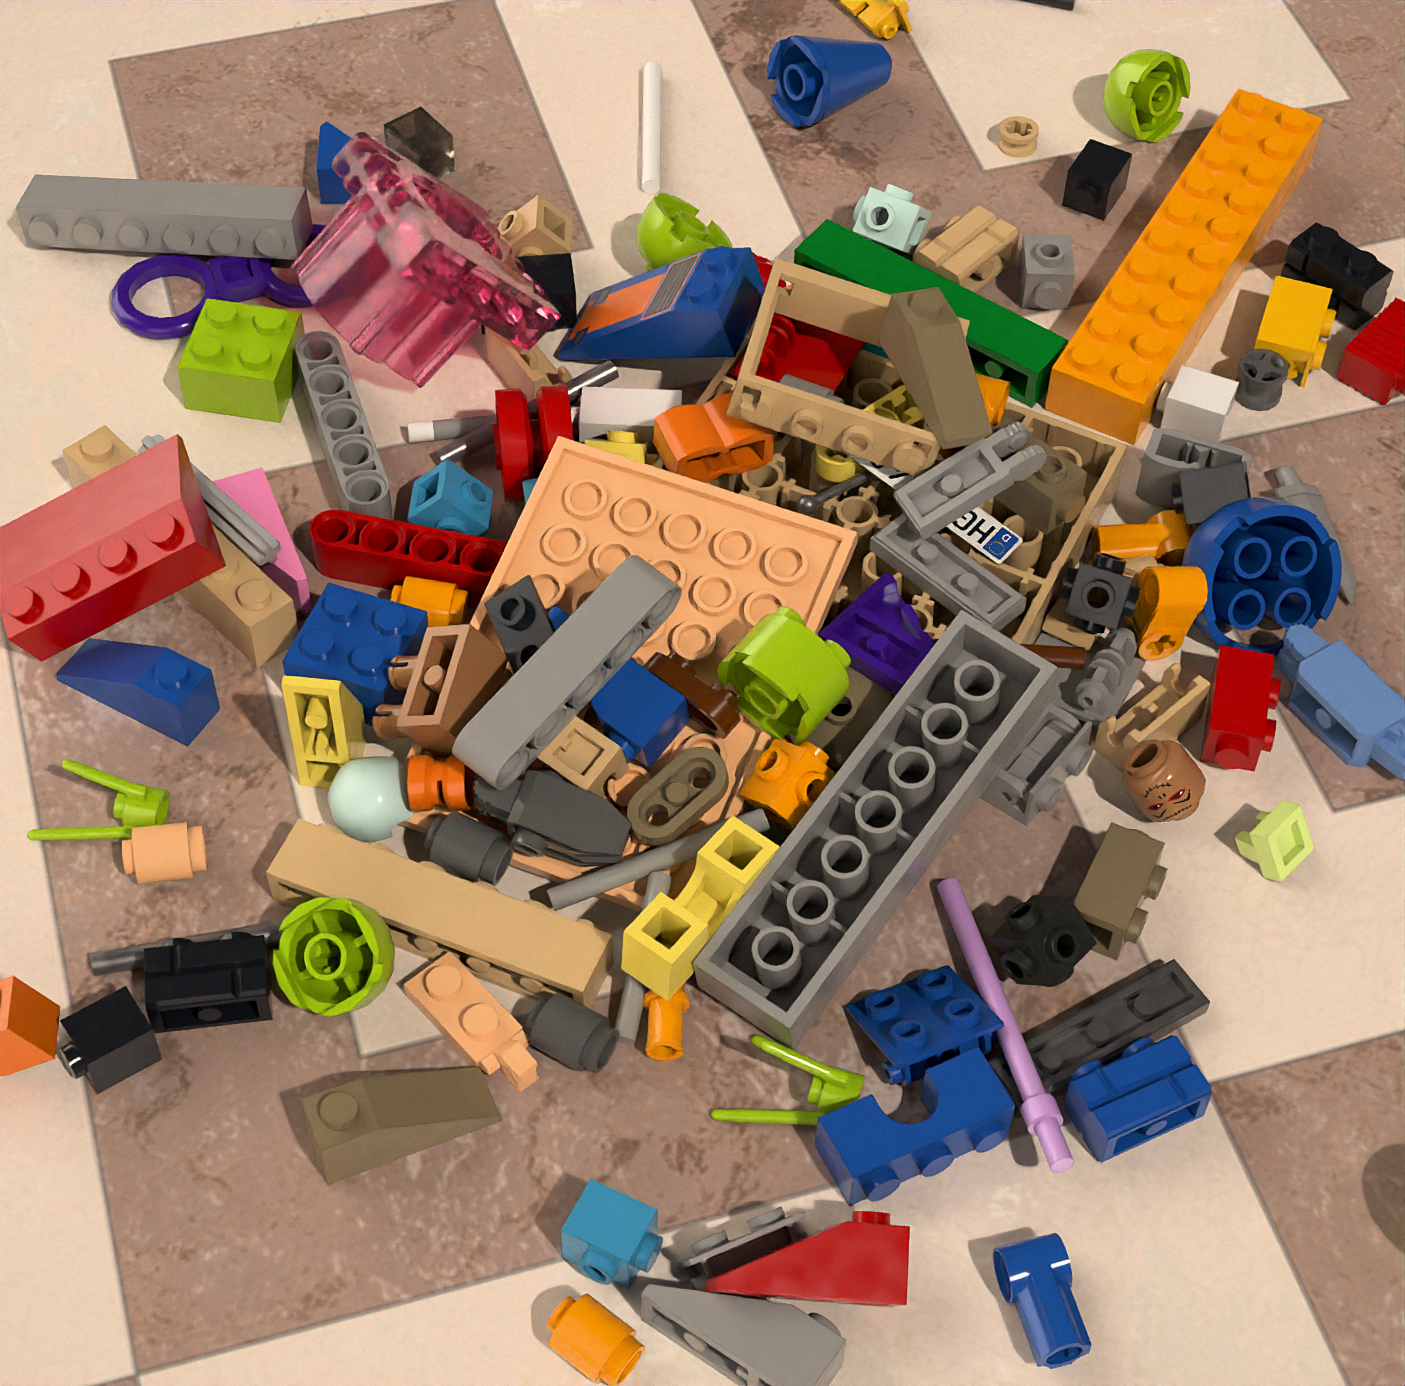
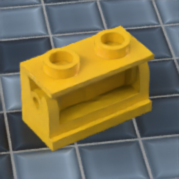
(1294, 322)

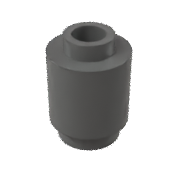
(468, 848)
(572, 1033)

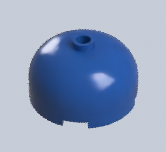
(1265, 563)

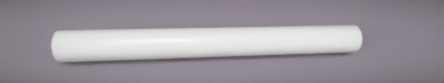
(651, 128)

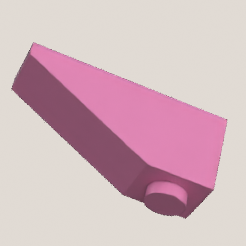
(255, 497)

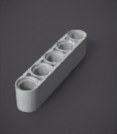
(342, 426)
(566, 672)

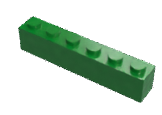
(997, 338)

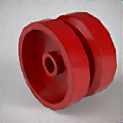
(527, 442)

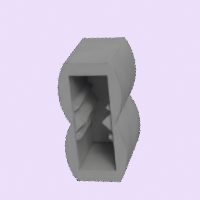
(1175, 451)

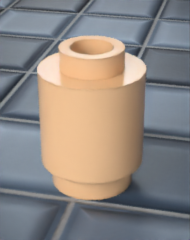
(165, 852)

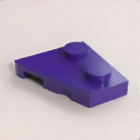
(881, 635)

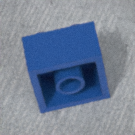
(353, 642)

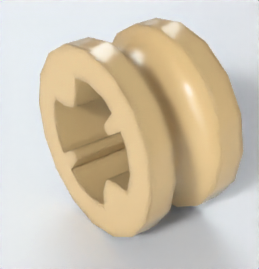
(1018, 136)

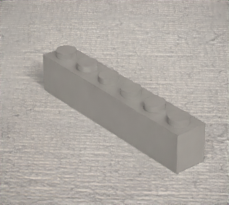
(165, 216)

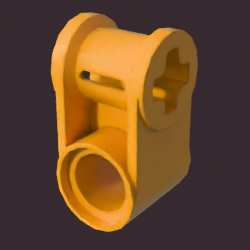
(1166, 608)

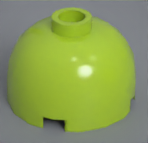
(1146, 93)
(673, 232)
(333, 956)

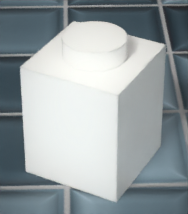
(1197, 403)

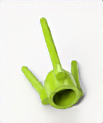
(134, 804)
(829, 1090)

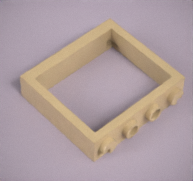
(847, 311)

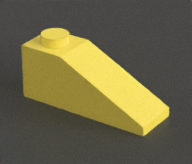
(323, 726)

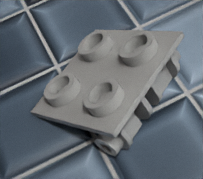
(1103, 682)

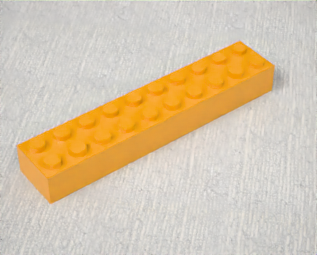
(1182, 267)

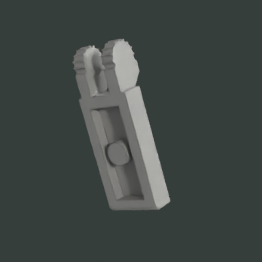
(969, 479)

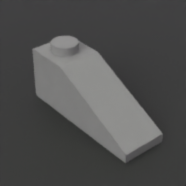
(747, 1337)

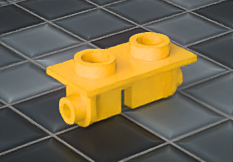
(880, 16)

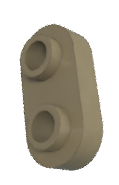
(673, 794)

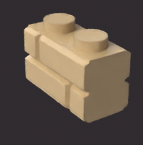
(970, 249)

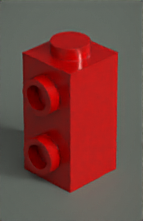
(1239, 707)

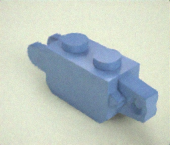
(1343, 700)

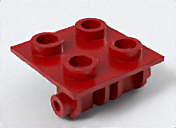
(805, 353)

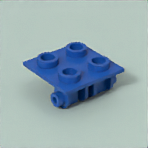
(925, 1021)

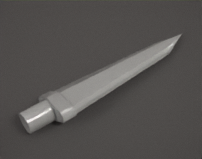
(1309, 498)

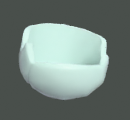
(370, 797)

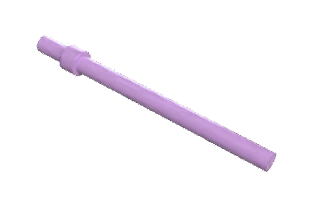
(1039, 1109)

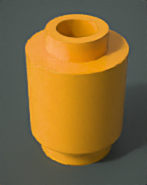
(440, 599)
(594, 1340)

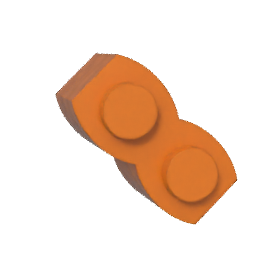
(707, 442)

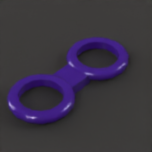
(223, 279)

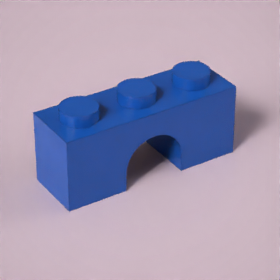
(875, 1154)

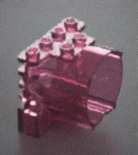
(415, 267)

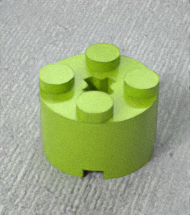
(786, 675)

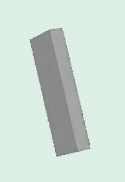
(947, 574)

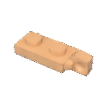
(472, 1020)

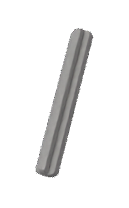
(230, 517)

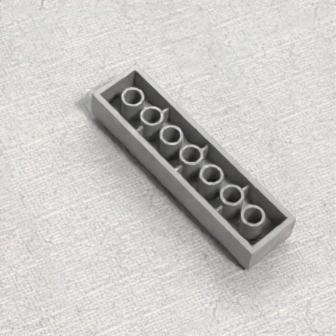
(875, 829)

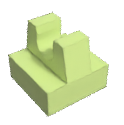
(1277, 841)

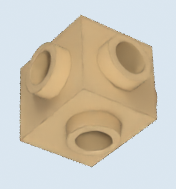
(537, 229)

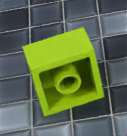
(241, 360)

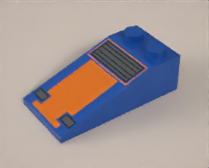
(674, 311)

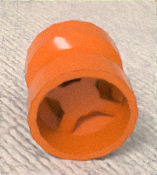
(439, 783)

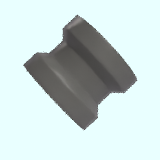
(1260, 379)

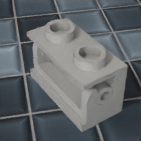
(1040, 765)

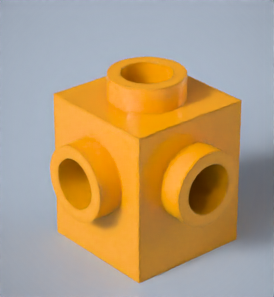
(788, 781)

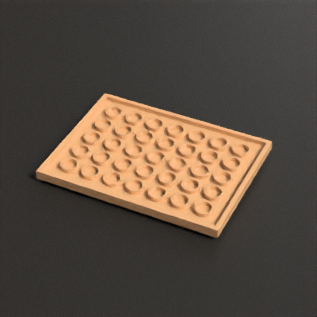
(733, 568)

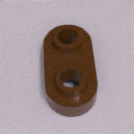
(708, 706)

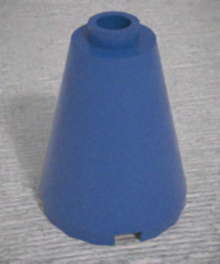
(824, 75)

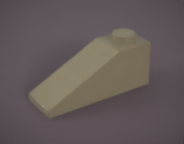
(935, 365)
(394, 1117)

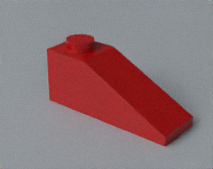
(841, 1264)

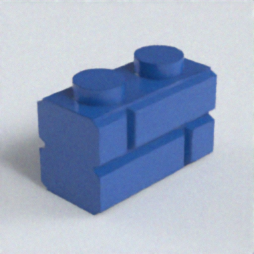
(1136, 1096)

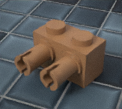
(444, 687)

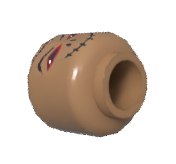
(1163, 780)

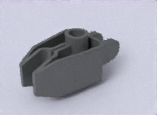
(556, 819)

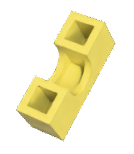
(673, 932)

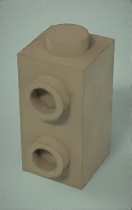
(1050, 493)
(1117, 885)

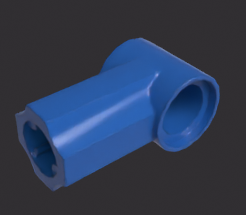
(1039, 1282)

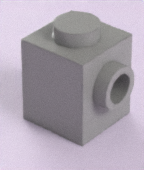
(1046, 271)

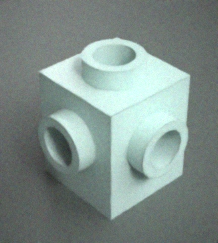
(891, 219)

